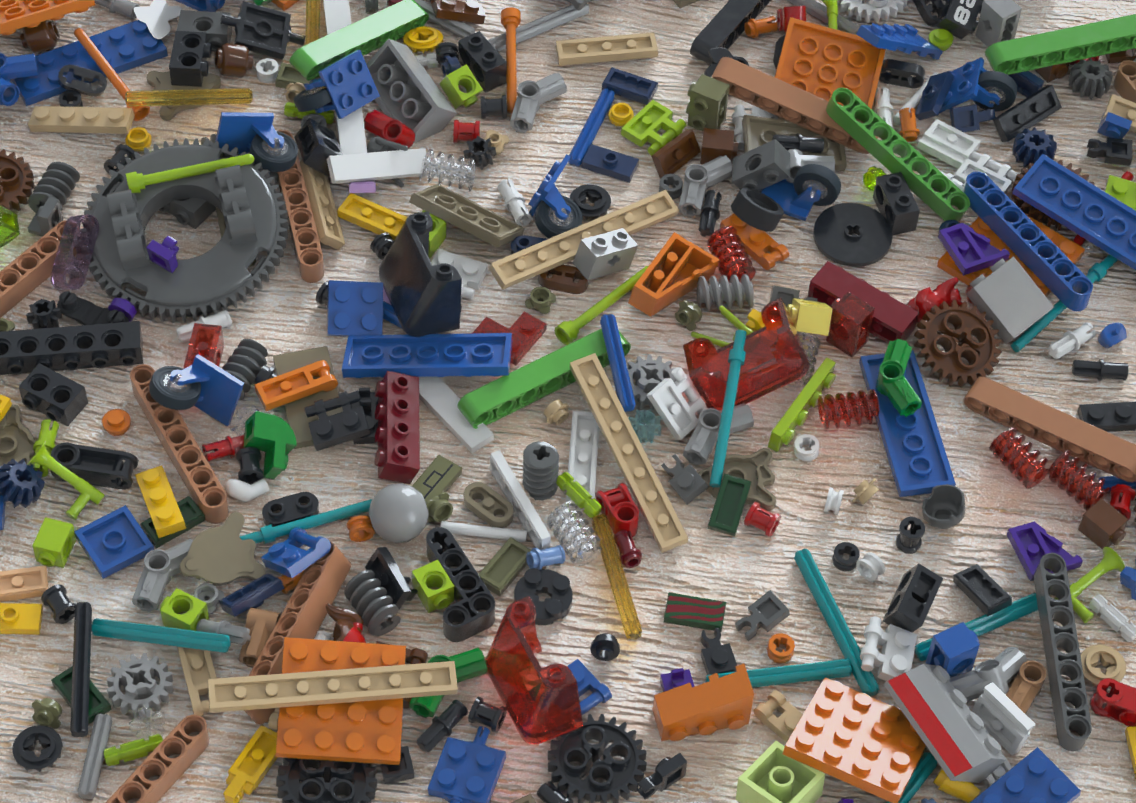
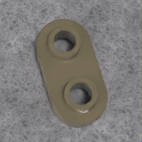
(490, 506)

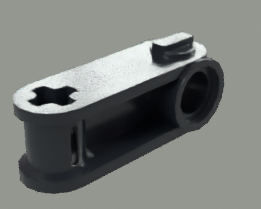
(96, 465)

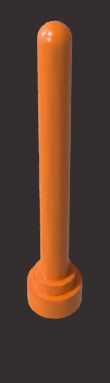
(510, 20)
(139, 111)

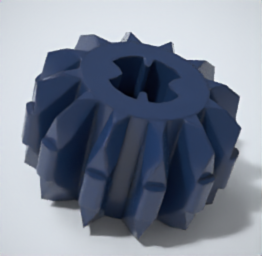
(1031, 145)
(20, 483)

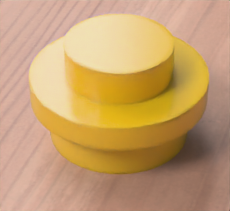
(620, 114)
(138, 139)

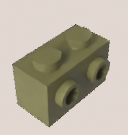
(707, 103)

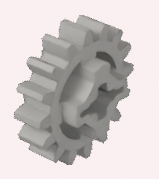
(648, 375)
(140, 684)

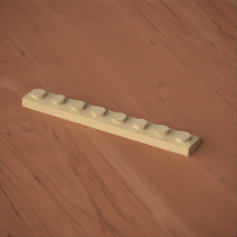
(564, 246)
(628, 453)
(332, 686)

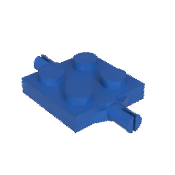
(467, 770)

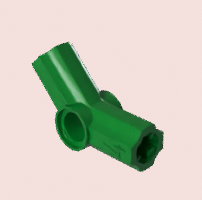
(892, 381)
(467, 666)

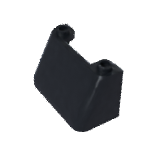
(421, 294)

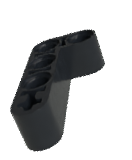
(465, 576)

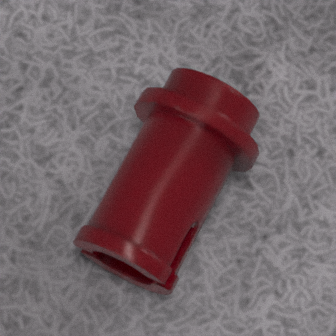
(629, 554)

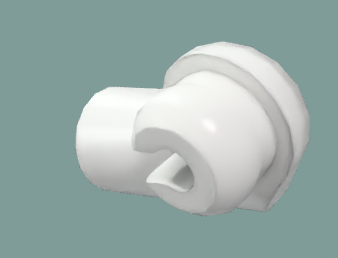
(244, 491)

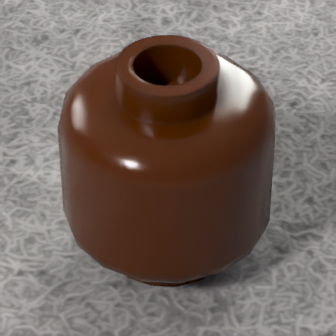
(40, 37)
(233, 60)

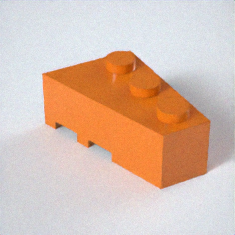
(672, 275)
(706, 707)

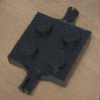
(263, 30)

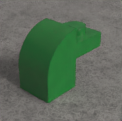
(273, 437)

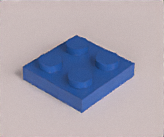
(354, 308)
(114, 541)

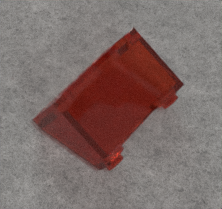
(771, 360)
(537, 698)

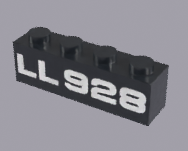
(960, 17)

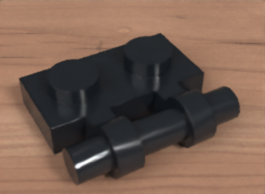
(339, 427)

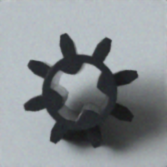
(480, 151)
(44, 314)

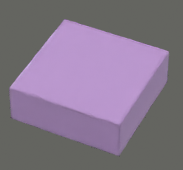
(362, 187)

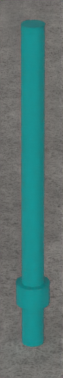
(1095, 274)
(736, 360)
(269, 534)

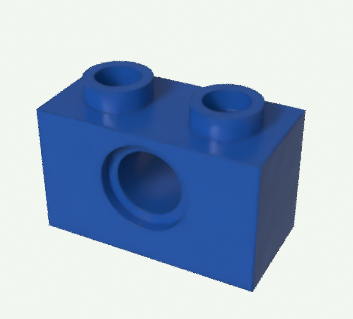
(954, 650)

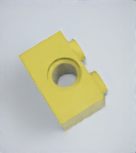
(810, 316)

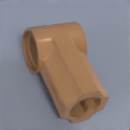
(261, 625)
(1024, 691)

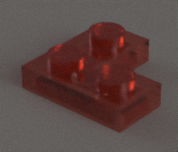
(524, 332)

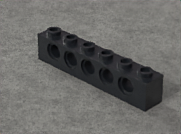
(71, 347)

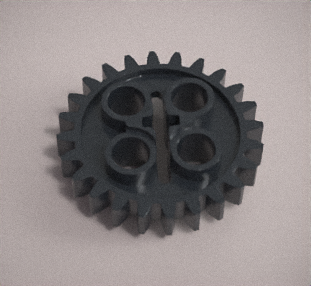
(620, 775)
(315, 781)

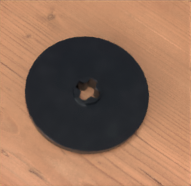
(865, 248)

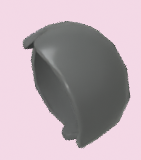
(944, 506)

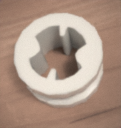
(264, 65)
(806, 439)
(833, 500)
(870, 566)

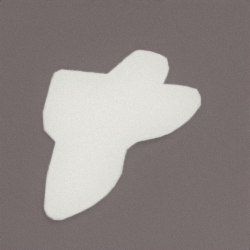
(157, 17)

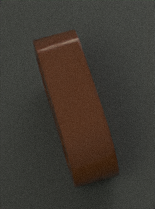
(564, 280)

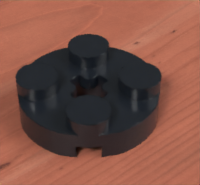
(548, 582)

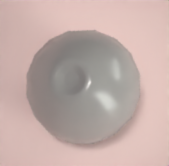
(398, 513)

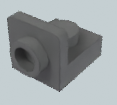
(46, 217)

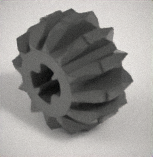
(1090, 78)

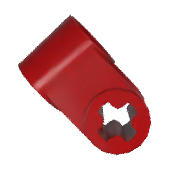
(784, 15)
(619, 507)
(1120, 701)

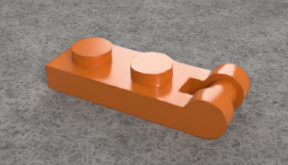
(757, 243)
(295, 385)

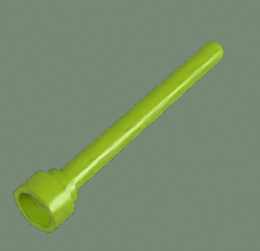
(137, 182)
(569, 330)

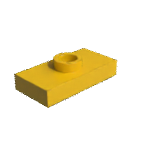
(20, 618)

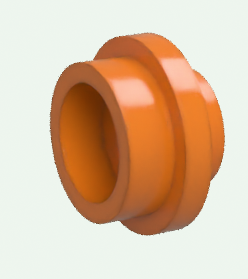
(116, 422)

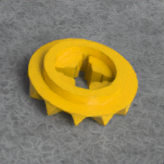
(423, 39)

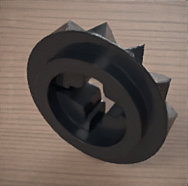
(596, 195)
(26, 742)

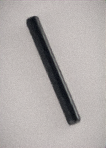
(81, 670)

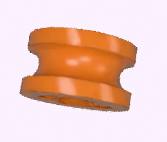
(360, 528)
(785, 655)

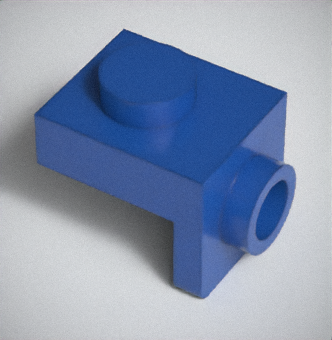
(1114, 126)

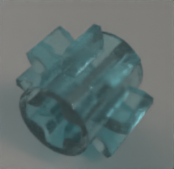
(646, 425)

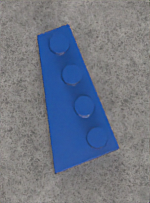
(898, 38)

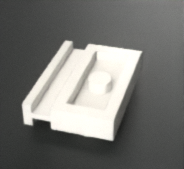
(948, 144)
(1003, 719)

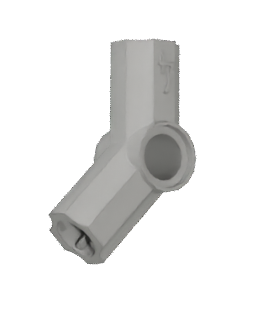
(531, 96)
(698, 180)
(705, 437)
(152, 580)
(998, 670)

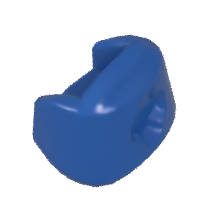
(1112, 335)

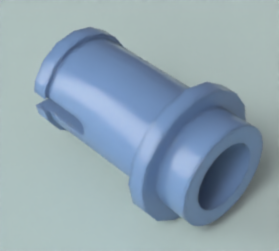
(545, 557)

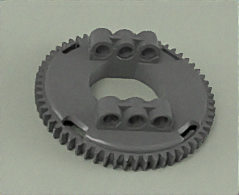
(199, 285)

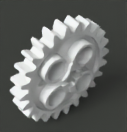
(872, 9)

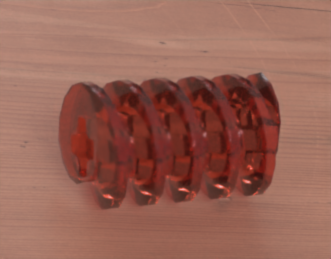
(733, 258)
(848, 408)
(1019, 458)
(1076, 481)

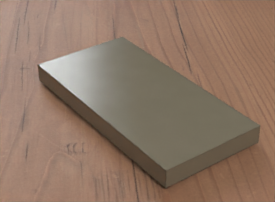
(761, 130)
(467, 215)
(295, 410)

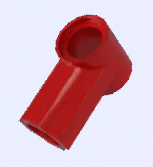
(389, 128)

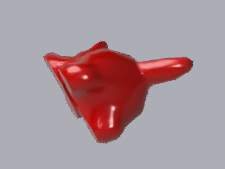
(927, 299)

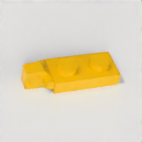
(251, 765)

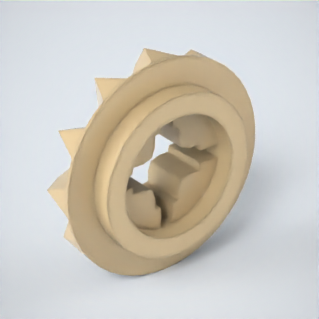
(1108, 657)

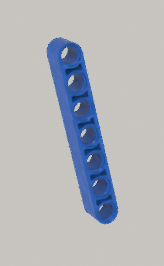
(1028, 242)

